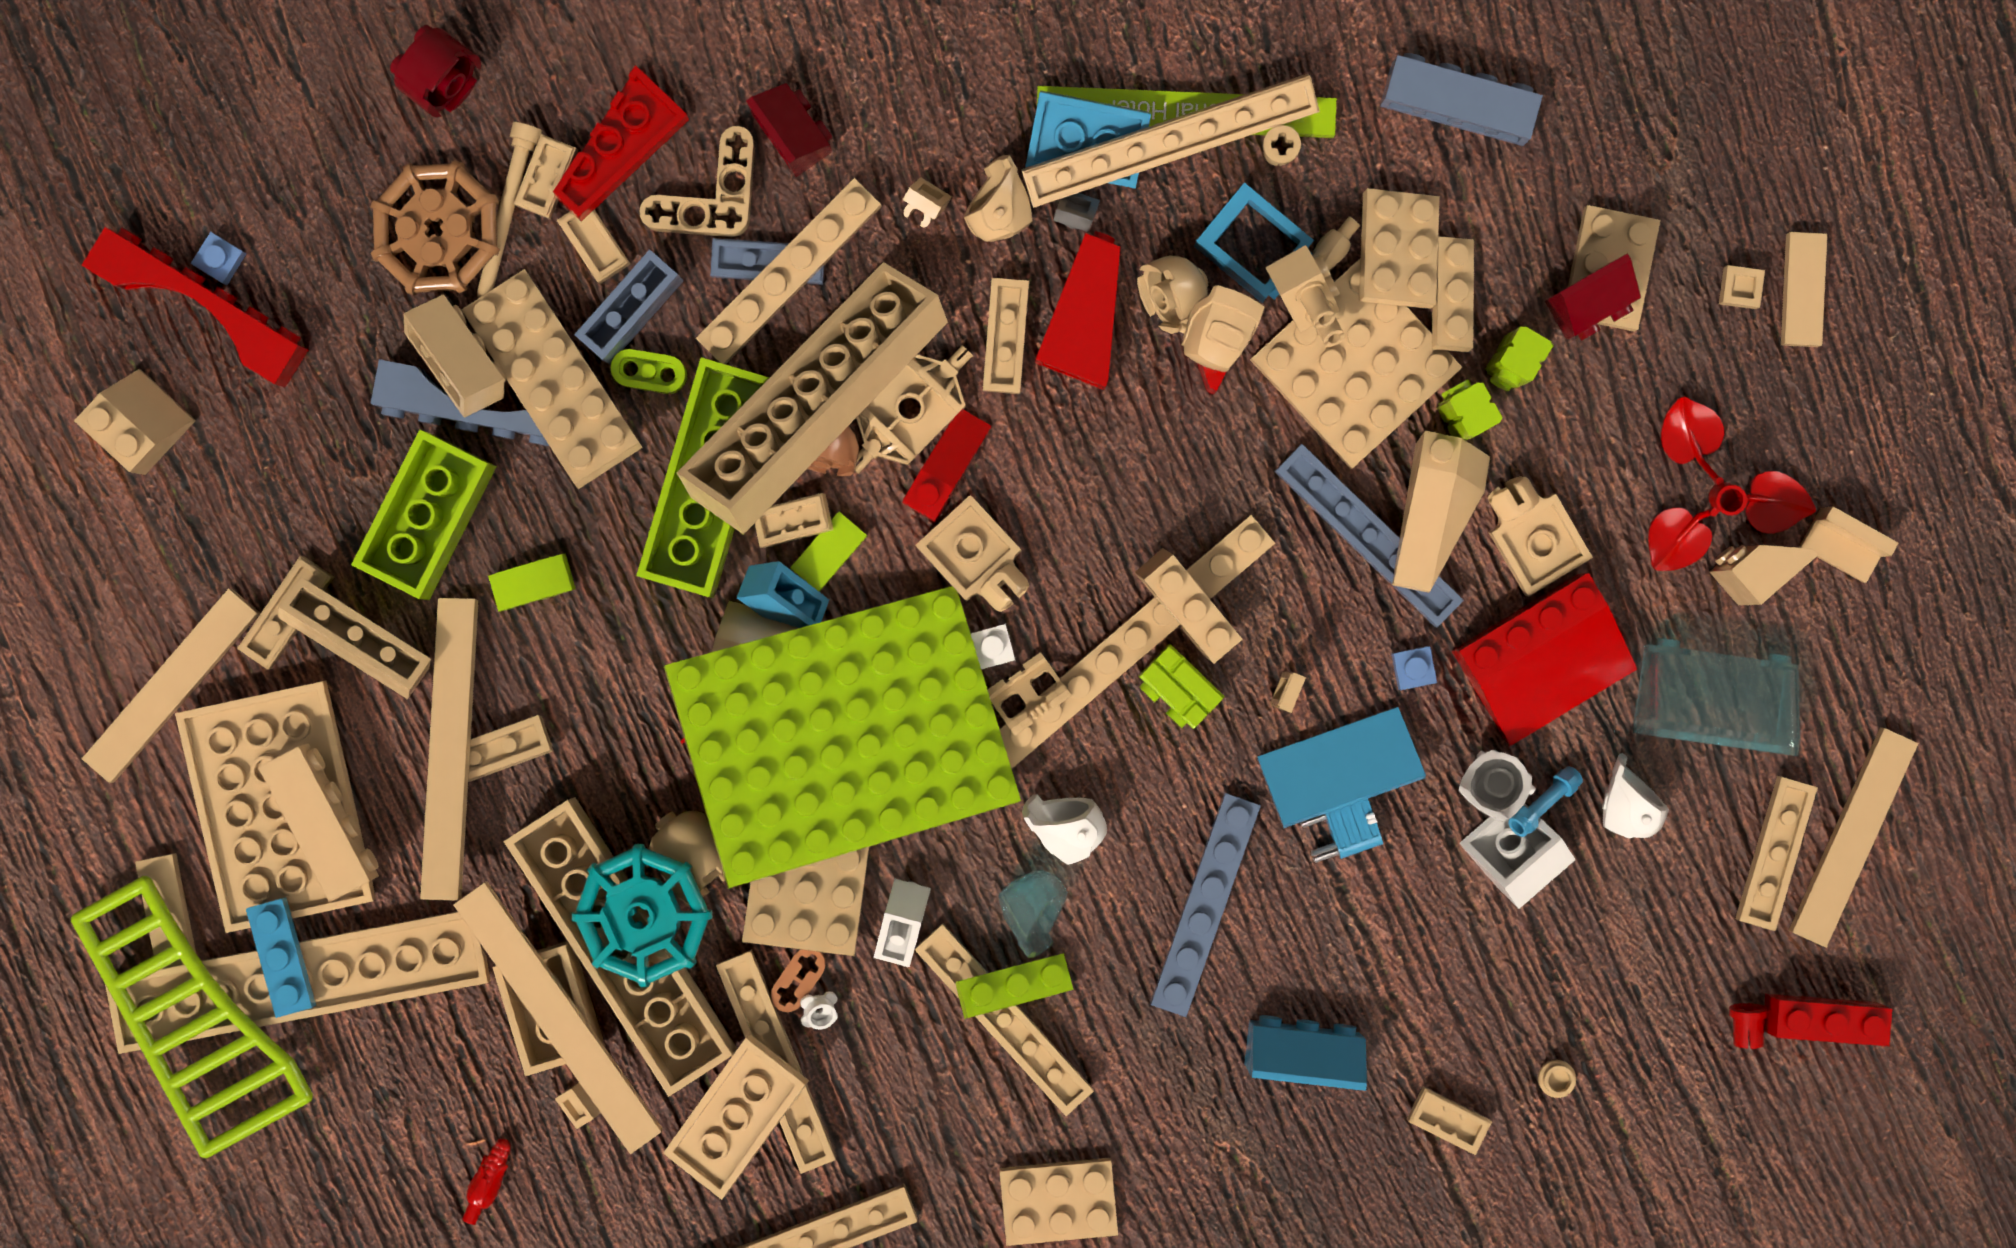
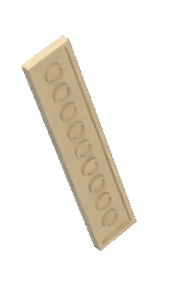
(343, 972)

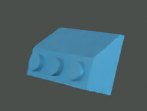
(1306, 1053)

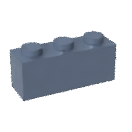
(629, 307)

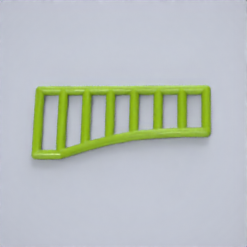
(225, 1009)

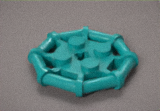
(663, 917)

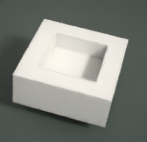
(993, 646)

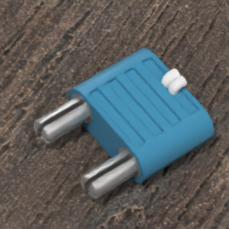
(1351, 830)

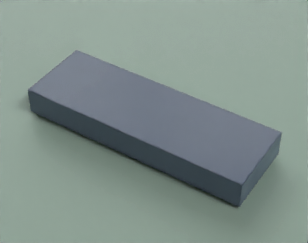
(747, 259)

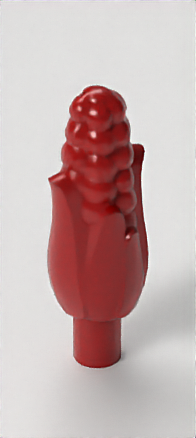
(487, 1181)

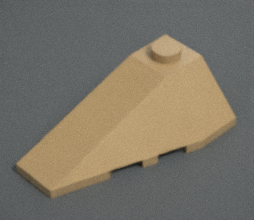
(1441, 497)

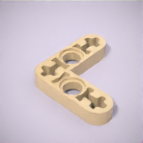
(724, 200)

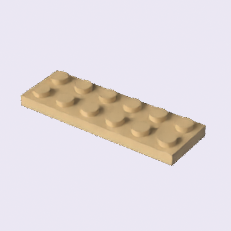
(552, 379)

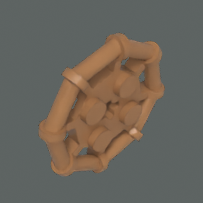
(414, 223)

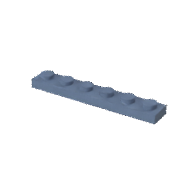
(1360, 529)
(1205, 904)

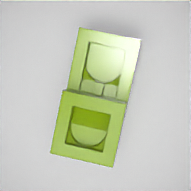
(531, 582)

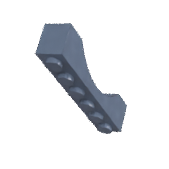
(411, 390)

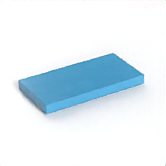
(1341, 767)

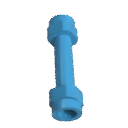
(1527, 819)

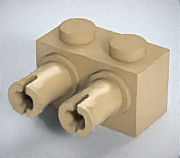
(1308, 293)

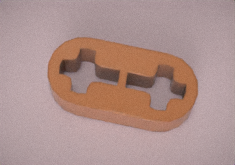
(791, 973)

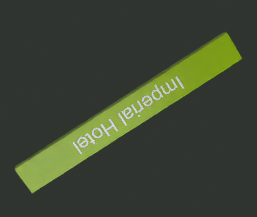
(1172, 104)

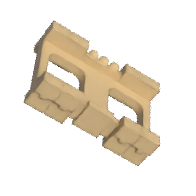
(1021, 684)

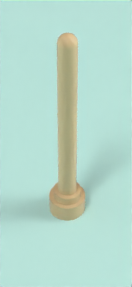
(524, 140)

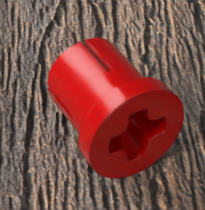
(1748, 1017)

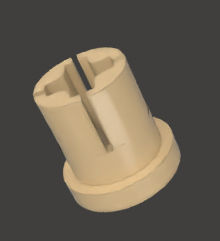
(1290, 140)

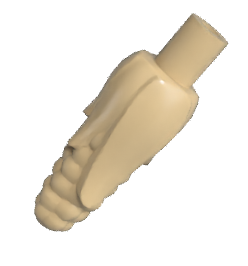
(1336, 243)

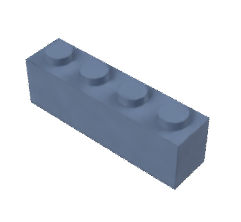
(1461, 99)

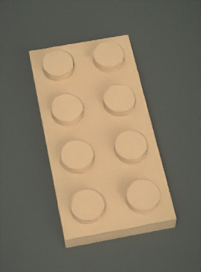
(736, 1116)

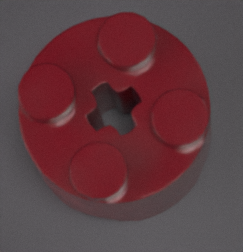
(435, 71)

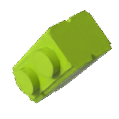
(1518, 358)
(1468, 410)
(1180, 687)

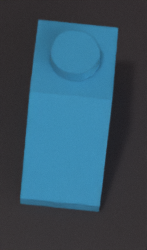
(782, 595)

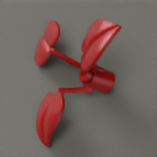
(1773, 503)

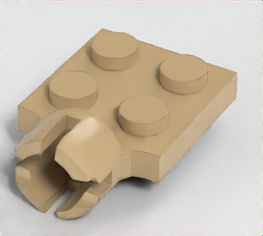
(1535, 535)
(975, 555)

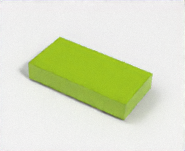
(829, 552)

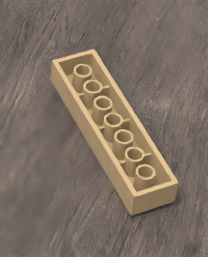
(813, 397)
(671, 1016)

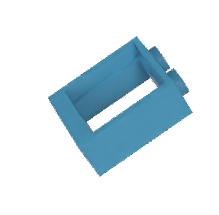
(1225, 218)

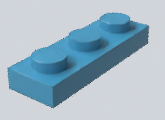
(281, 957)

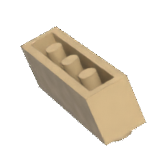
(353, 637)
(319, 821)

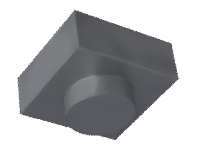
(1077, 211)

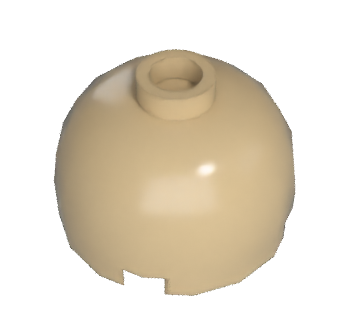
(1171, 289)

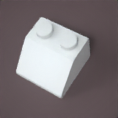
(1518, 863)

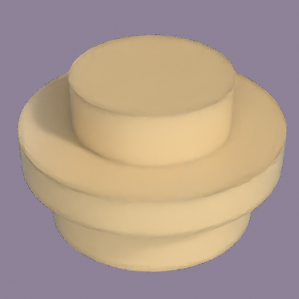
(1557, 1078)

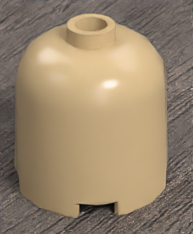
(689, 840)

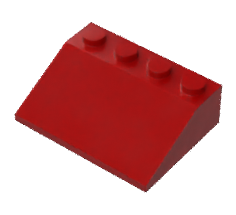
(1546, 658)

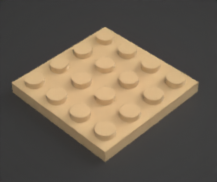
(1364, 383)

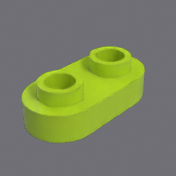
(649, 371)

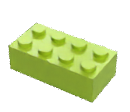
(423, 515)

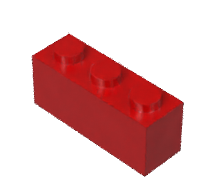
(1828, 1020)

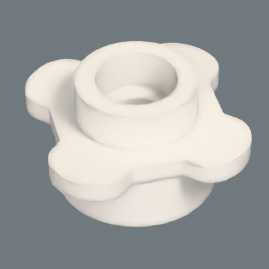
(821, 1018)

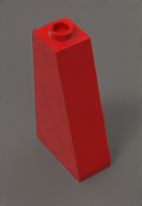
(1083, 320)

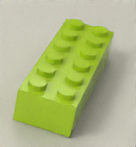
(685, 539)

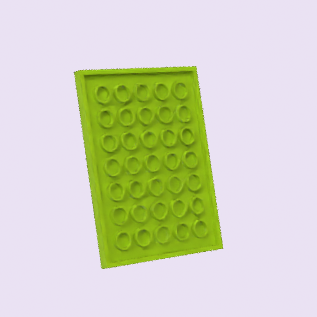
(841, 735)

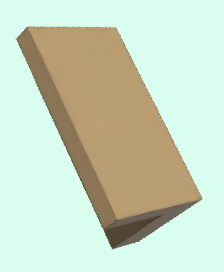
(1847, 543)

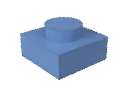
(218, 258)
(1414, 668)

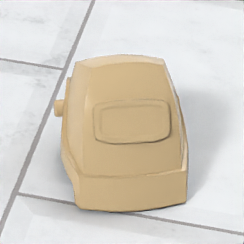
(1001, 204)
(1220, 328)

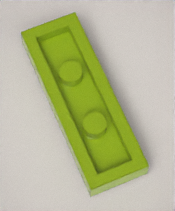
(1014, 986)

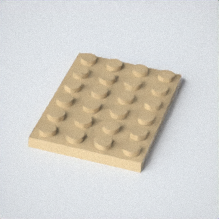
(241, 824)

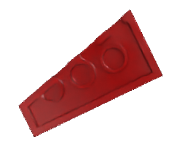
(628, 135)

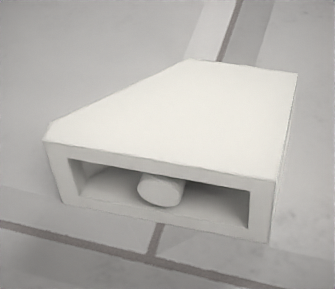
(902, 922)

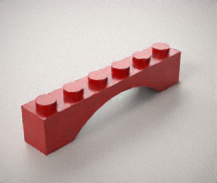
(260, 347)

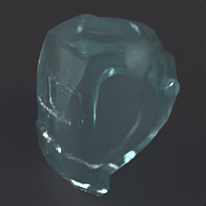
(1031, 908)

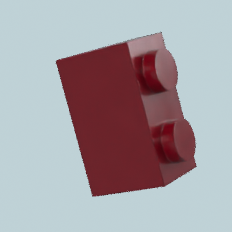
(790, 128)
(1595, 298)

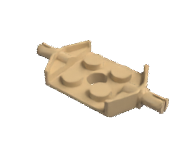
(902, 439)

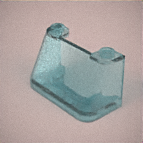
(1719, 698)

